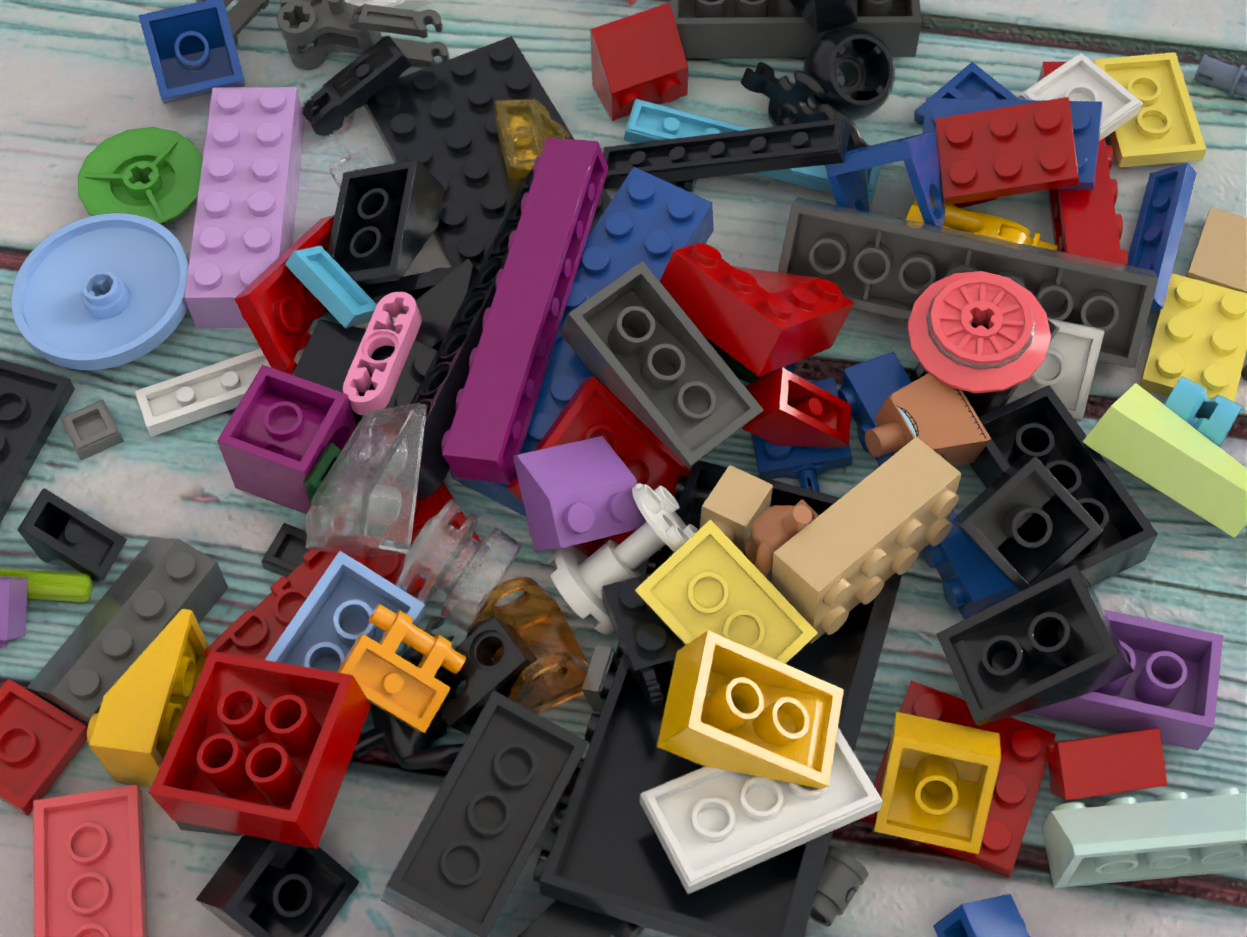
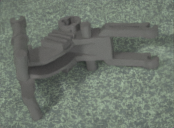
(342, 28)

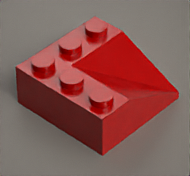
(755, 313)
(262, 749)

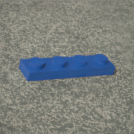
(1161, 225)

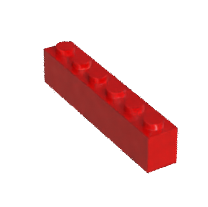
(1086, 219)

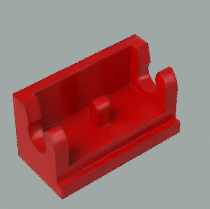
(1106, 764)

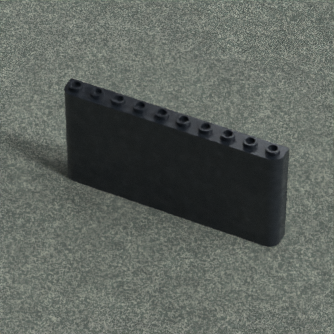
(604, 842)

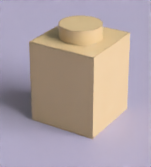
(736, 504)

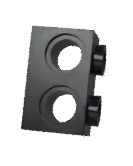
(481, 674)

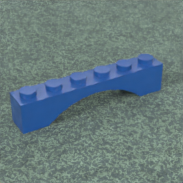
(967, 575)

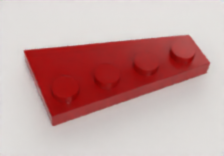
(281, 306)

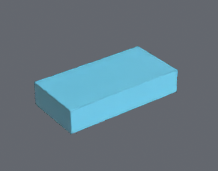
(331, 286)

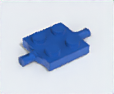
(798, 461)

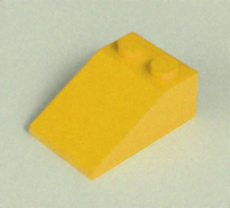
(148, 702)
(750, 714)

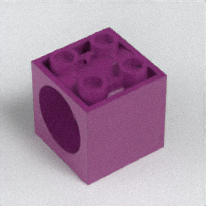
(281, 434)

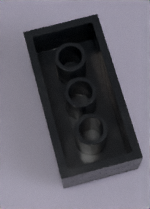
(1046, 429)

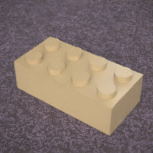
(867, 537)

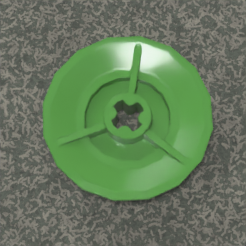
(119, 166)

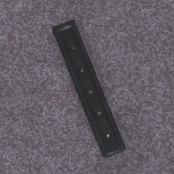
(731, 152)

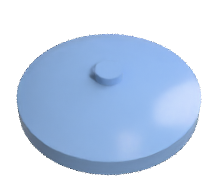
(101, 291)

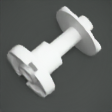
(582, 577)

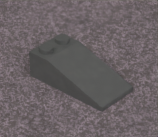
(659, 365)

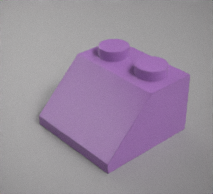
(576, 494)

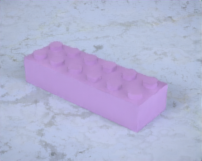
(243, 197)

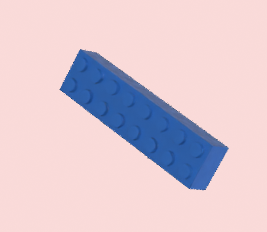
(640, 224)

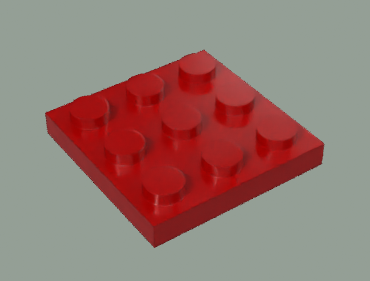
(597, 413)
(1017, 780)

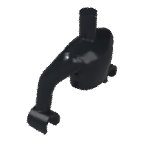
(404, 742)

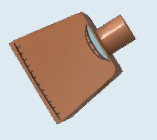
(934, 415)

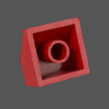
(638, 60)

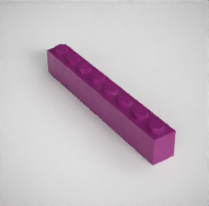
(525, 312)

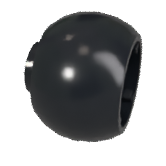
(867, 72)

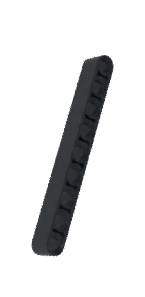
(451, 363)

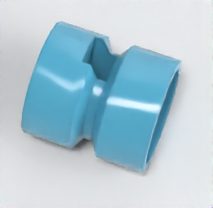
(1208, 415)

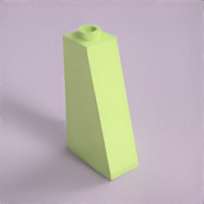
(1173, 458)

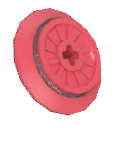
(979, 357)

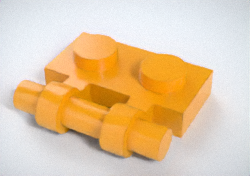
(395, 683)

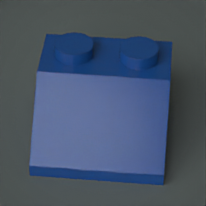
(191, 50)

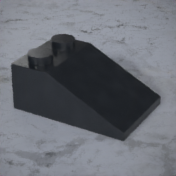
(384, 220)
(333, 351)
(1034, 649)

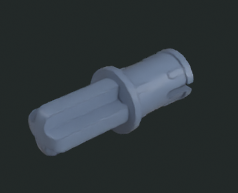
(1223, 76)

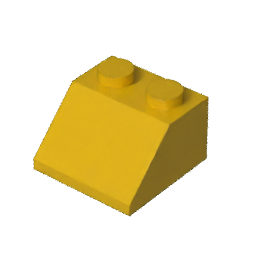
(938, 782)

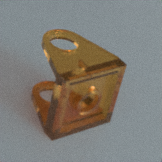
(545, 632)

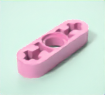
(378, 334)

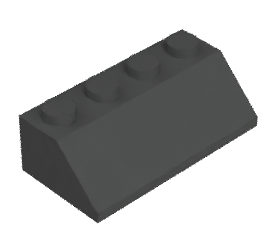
(126, 621)

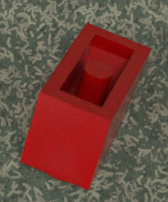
(798, 413)

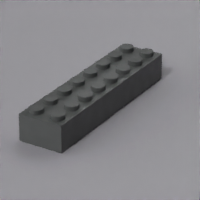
(892, 260)

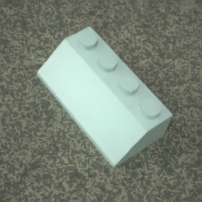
(1147, 838)

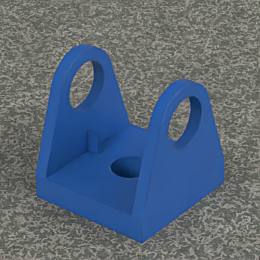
(922, 165)

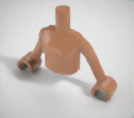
(773, 530)

